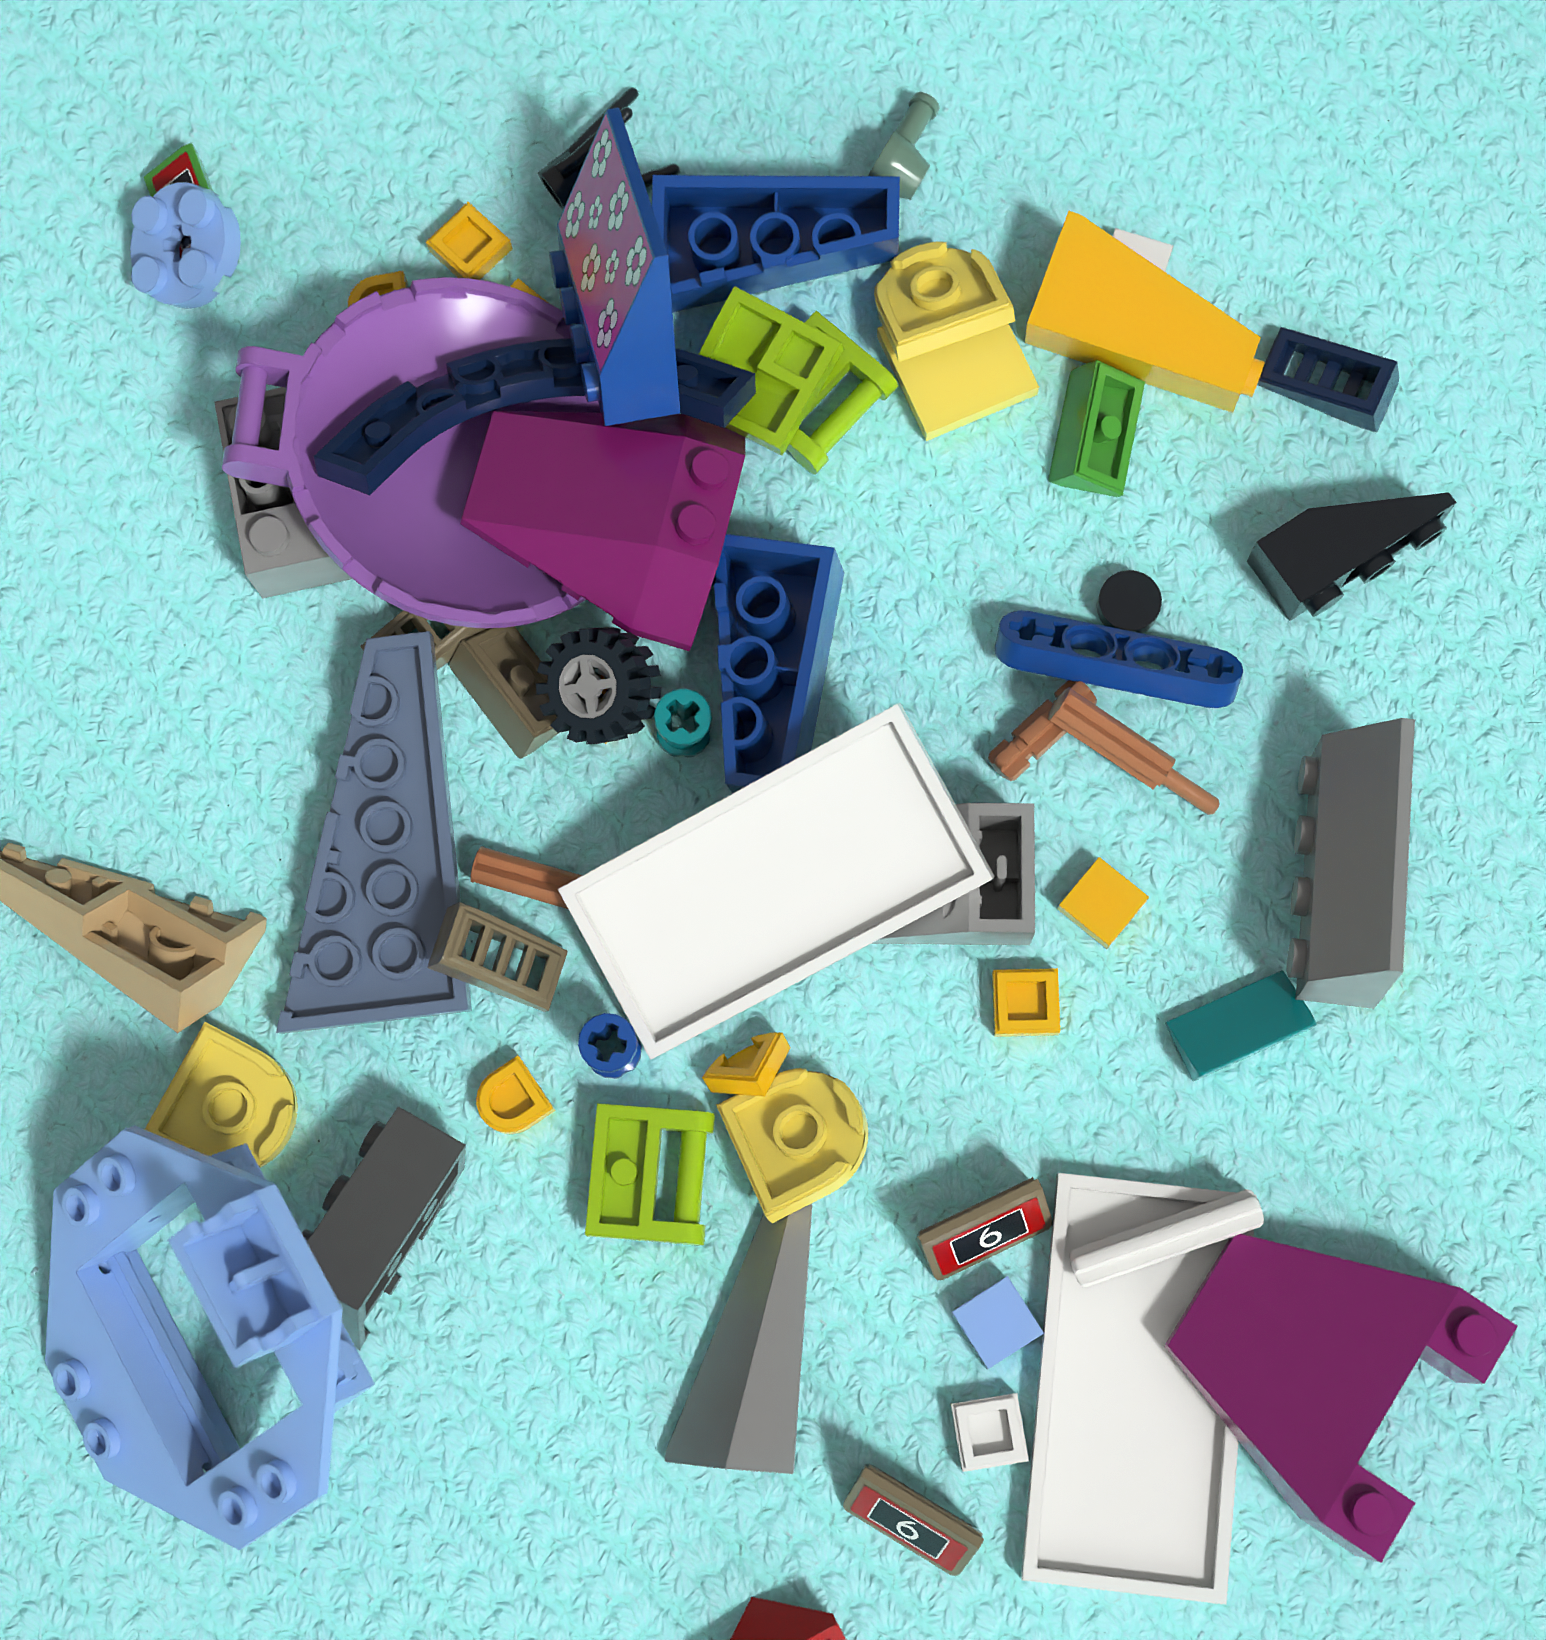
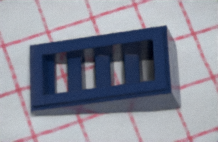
(1346, 405)

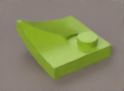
(787, 360)

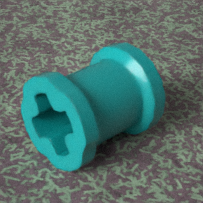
(684, 704)

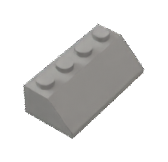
(1353, 865)

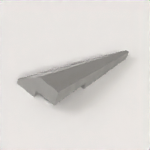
(749, 1381)

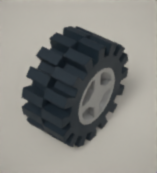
(577, 688)

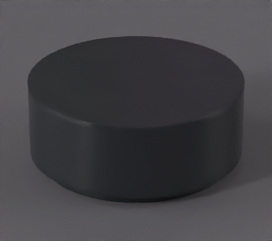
(1129, 601)

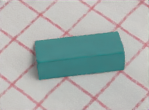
(1239, 1025)

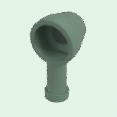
(899, 154)

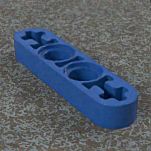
(1206, 677)

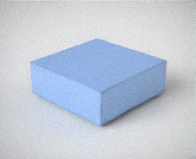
(997, 1322)

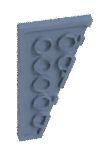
(382, 857)

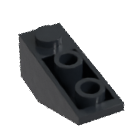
(1332, 545)

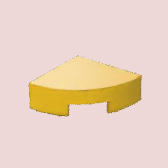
(750, 1069)

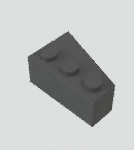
(383, 1212)

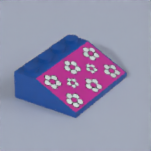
(617, 284)

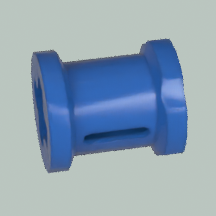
(601, 1028)

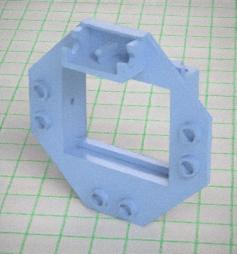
(129, 1368)

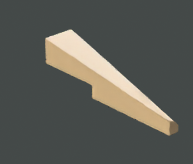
(152, 948)

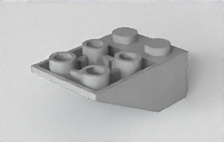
(272, 535)
(1000, 909)

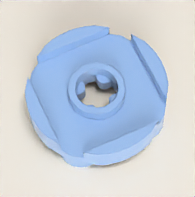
(156, 238)

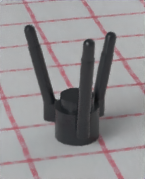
(563, 171)

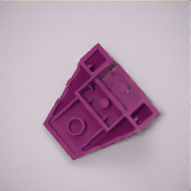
(612, 510)

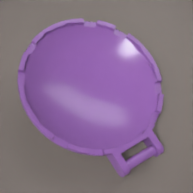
(408, 532)

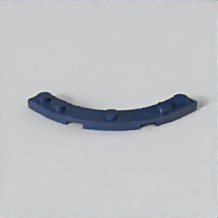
(411, 416)

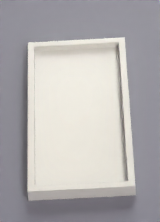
(776, 881)
(1125, 1448)

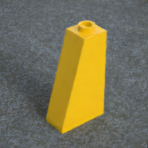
(1133, 316)

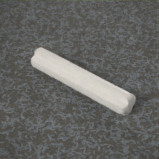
(1166, 1238)

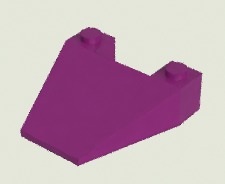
(1309, 1360)

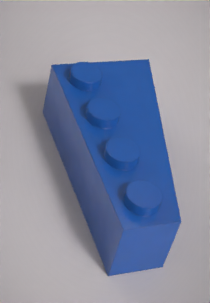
(770, 230)
(773, 649)

